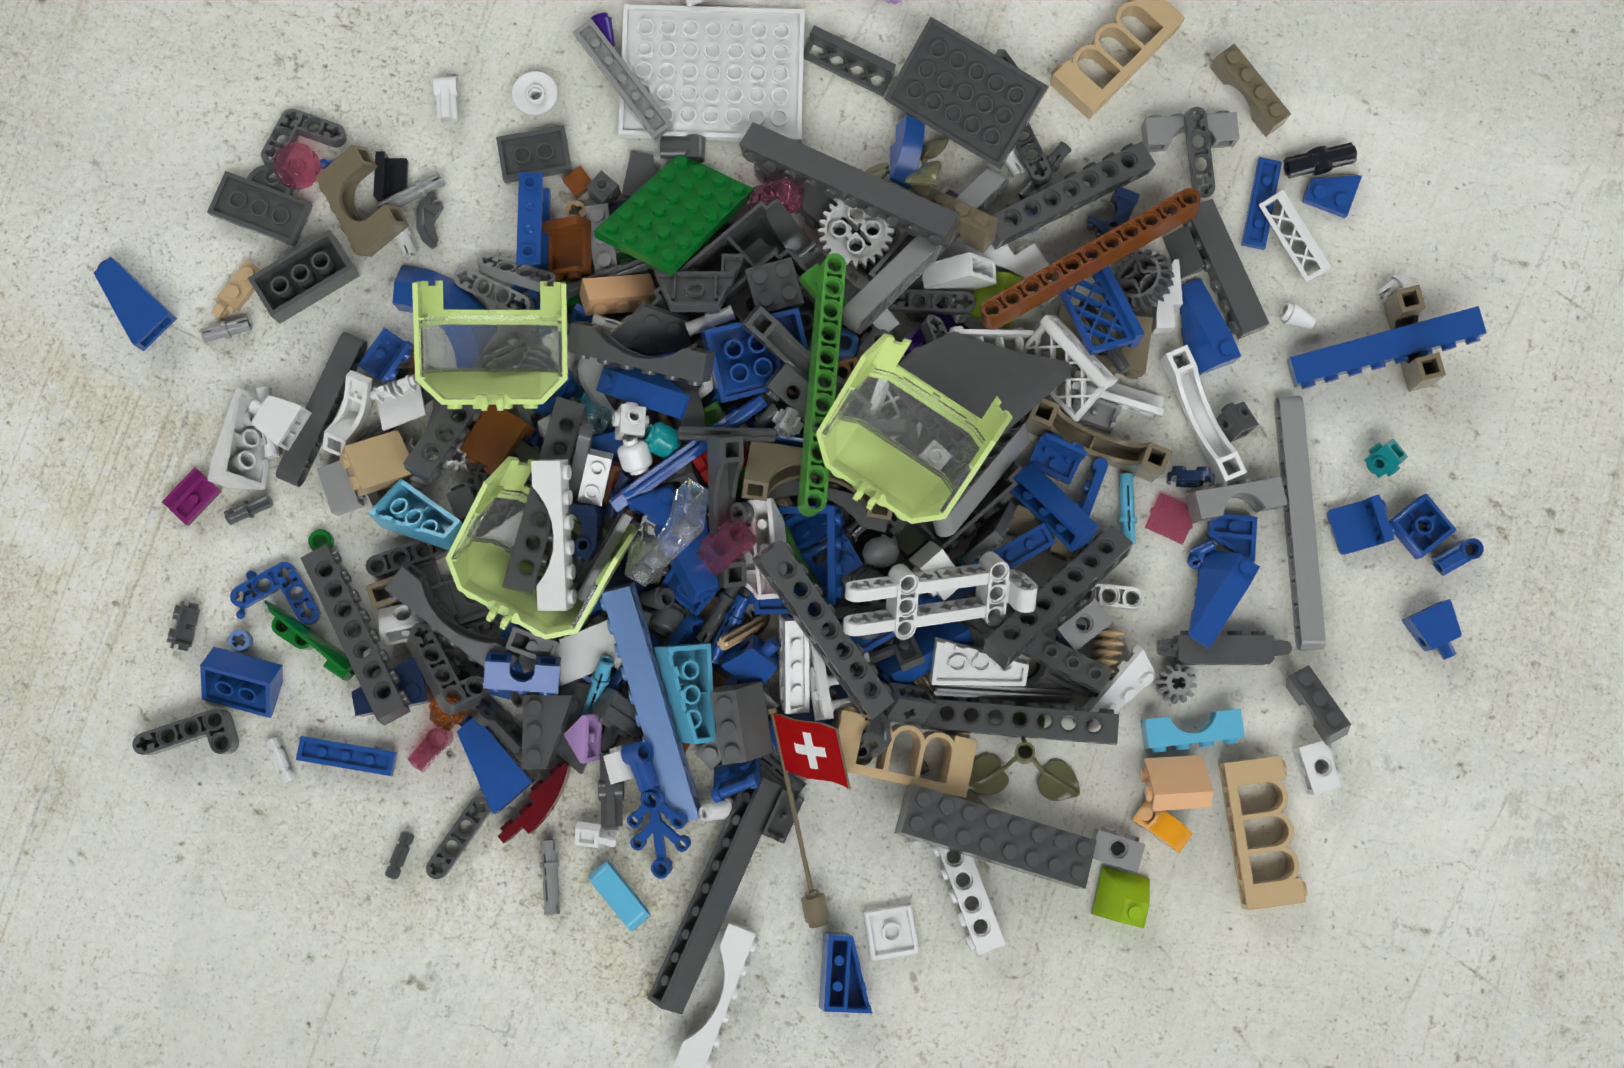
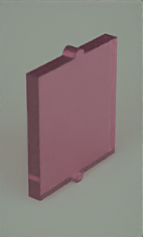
(1170, 518)

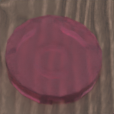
(296, 166)

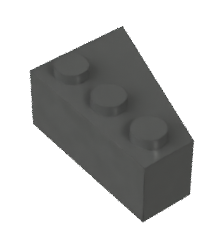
(542, 728)

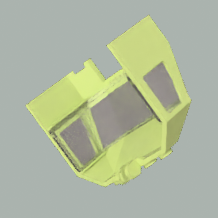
(455, 340)
(904, 437)
(486, 544)

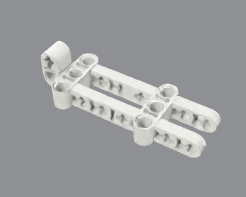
(994, 589)

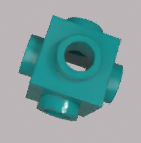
(1385, 458)

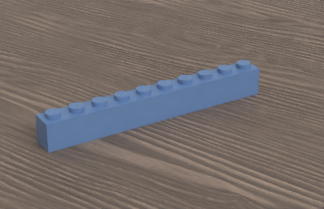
(650, 697)

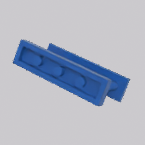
(533, 209)

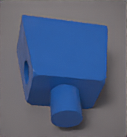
(1435, 628)
(752, 659)

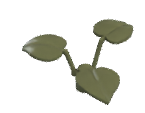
(926, 174)
(1055, 783)

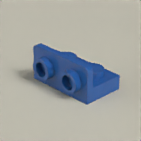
(807, 530)

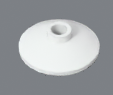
(531, 84)

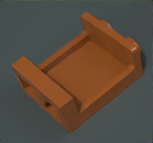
(569, 247)
(494, 438)

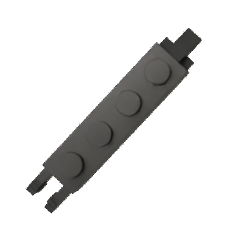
(1225, 650)

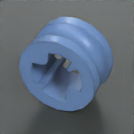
(241, 648)

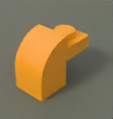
(1163, 827)

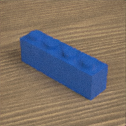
(1053, 508)

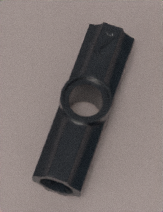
(1320, 160)

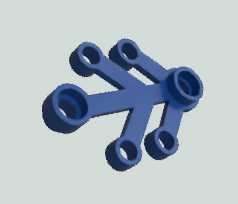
(659, 829)

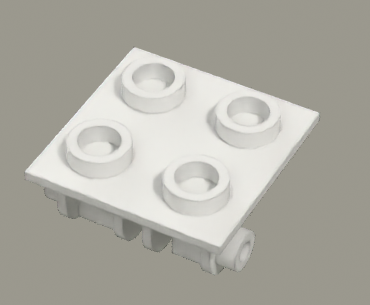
(399, 401)

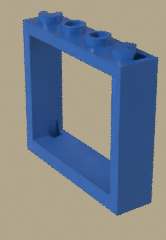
(835, 543)

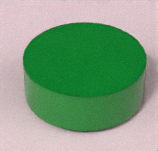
(319, 538)

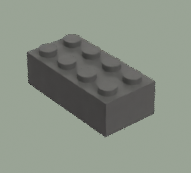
(303, 277)

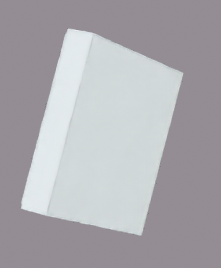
(891, 932)

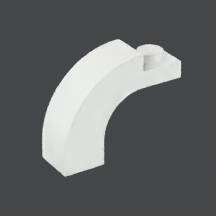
(352, 414)

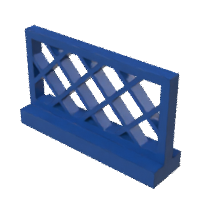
(1116, 305)

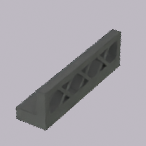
(849, 52)

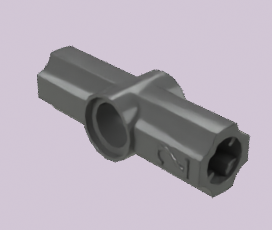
(610, 797)

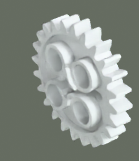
(842, 243)

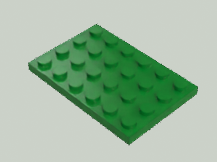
(674, 214)

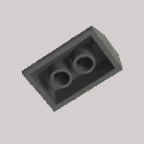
(741, 722)

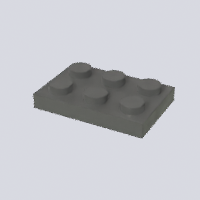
(534, 152)
(990, 533)

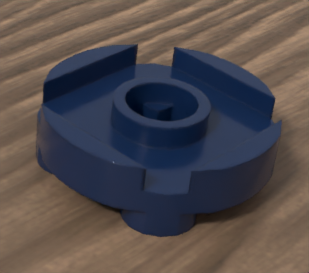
(1190, 478)

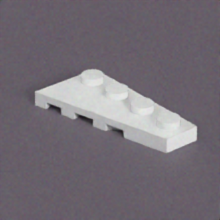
(968, 665)
(1127, 683)

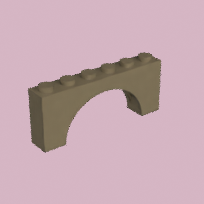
(1141, 459)
(776, 463)

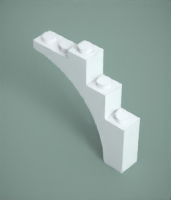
(1022, 264)

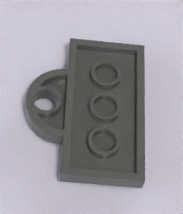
(260, 205)

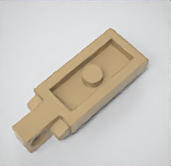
(235, 292)

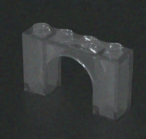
(651, 554)

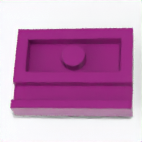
(191, 496)

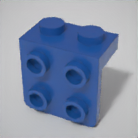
(385, 356)
(1057, 457)
(1360, 525)

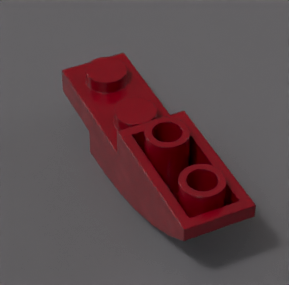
(545, 797)

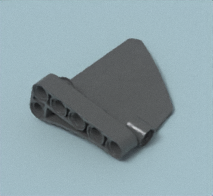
(979, 371)

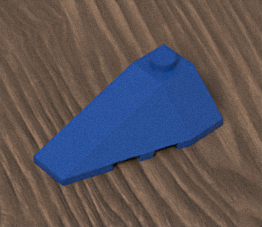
(1205, 329)
(644, 389)

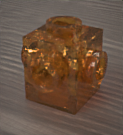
(442, 719)

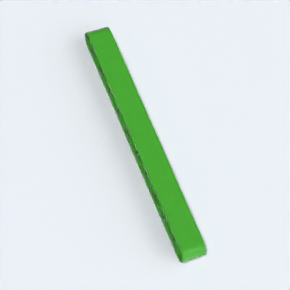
(825, 372)

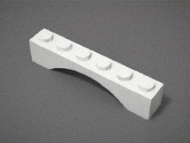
(1186, 383)
(551, 482)
(734, 949)

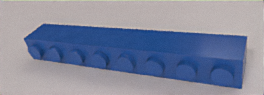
(1387, 346)

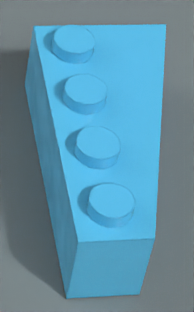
(415, 516)
(689, 685)

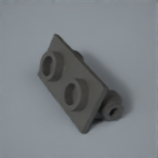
(180, 634)

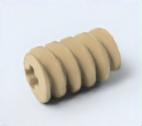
(1107, 648)

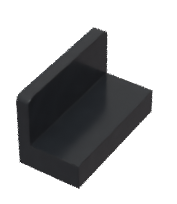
(389, 176)

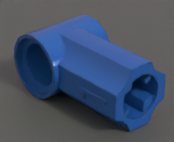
(1457, 556)
(639, 757)

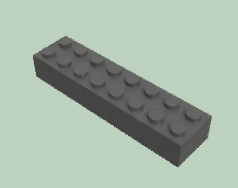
(995, 836)

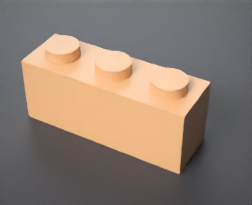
(616, 293)

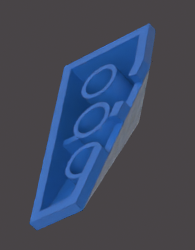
(1219, 589)

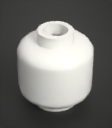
(634, 456)

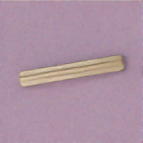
(743, 631)

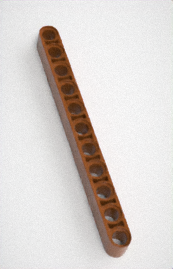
(1181, 208)

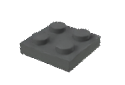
(775, 286)

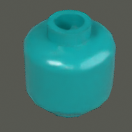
(661, 439)

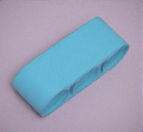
(619, 895)

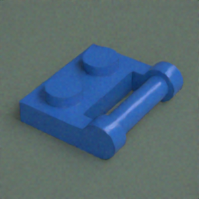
(820, 570)
(735, 778)

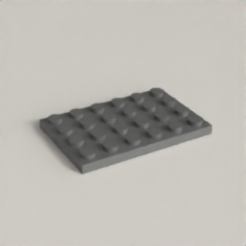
(966, 93)

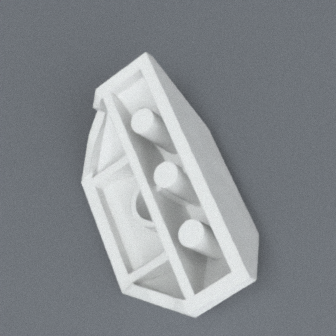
(767, 527)

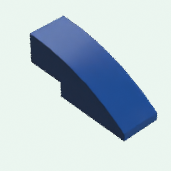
(906, 150)

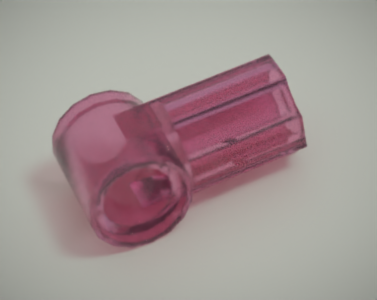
(429, 749)

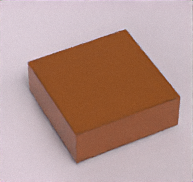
(577, 181)

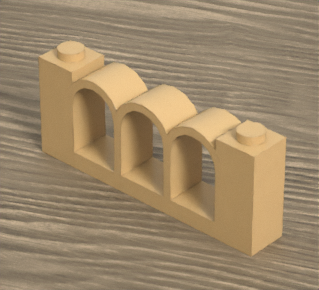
(1080, 89)
(955, 763)
(1265, 893)

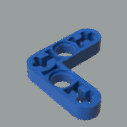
(278, 583)

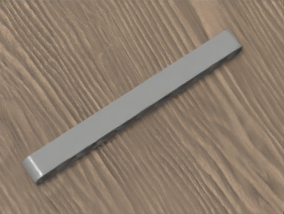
(914, 259)
(1299, 523)

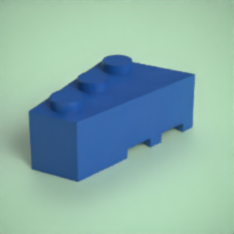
(841, 976)

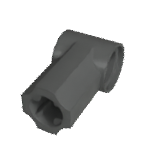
(691, 146)

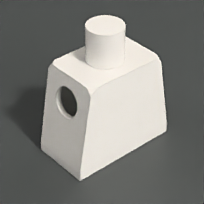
(279, 420)

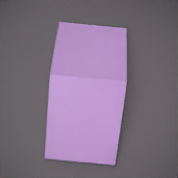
(585, 738)

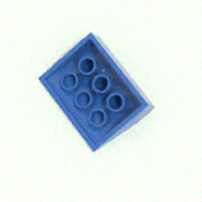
(743, 362)

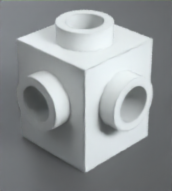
(630, 421)

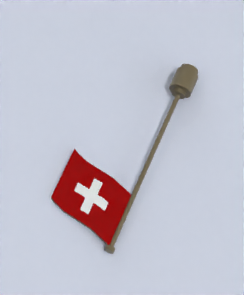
(817, 754)

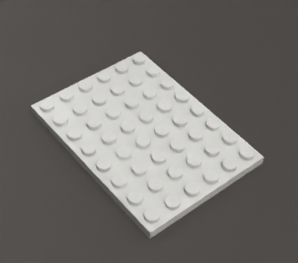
(716, 69)

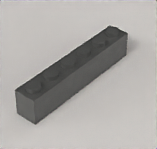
(1226, 272)

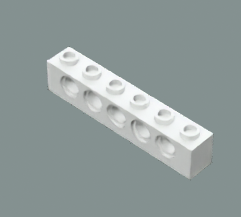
(991, 936)

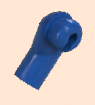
(1198, 553)

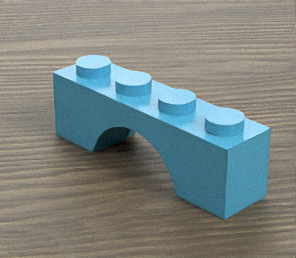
(1222, 725)

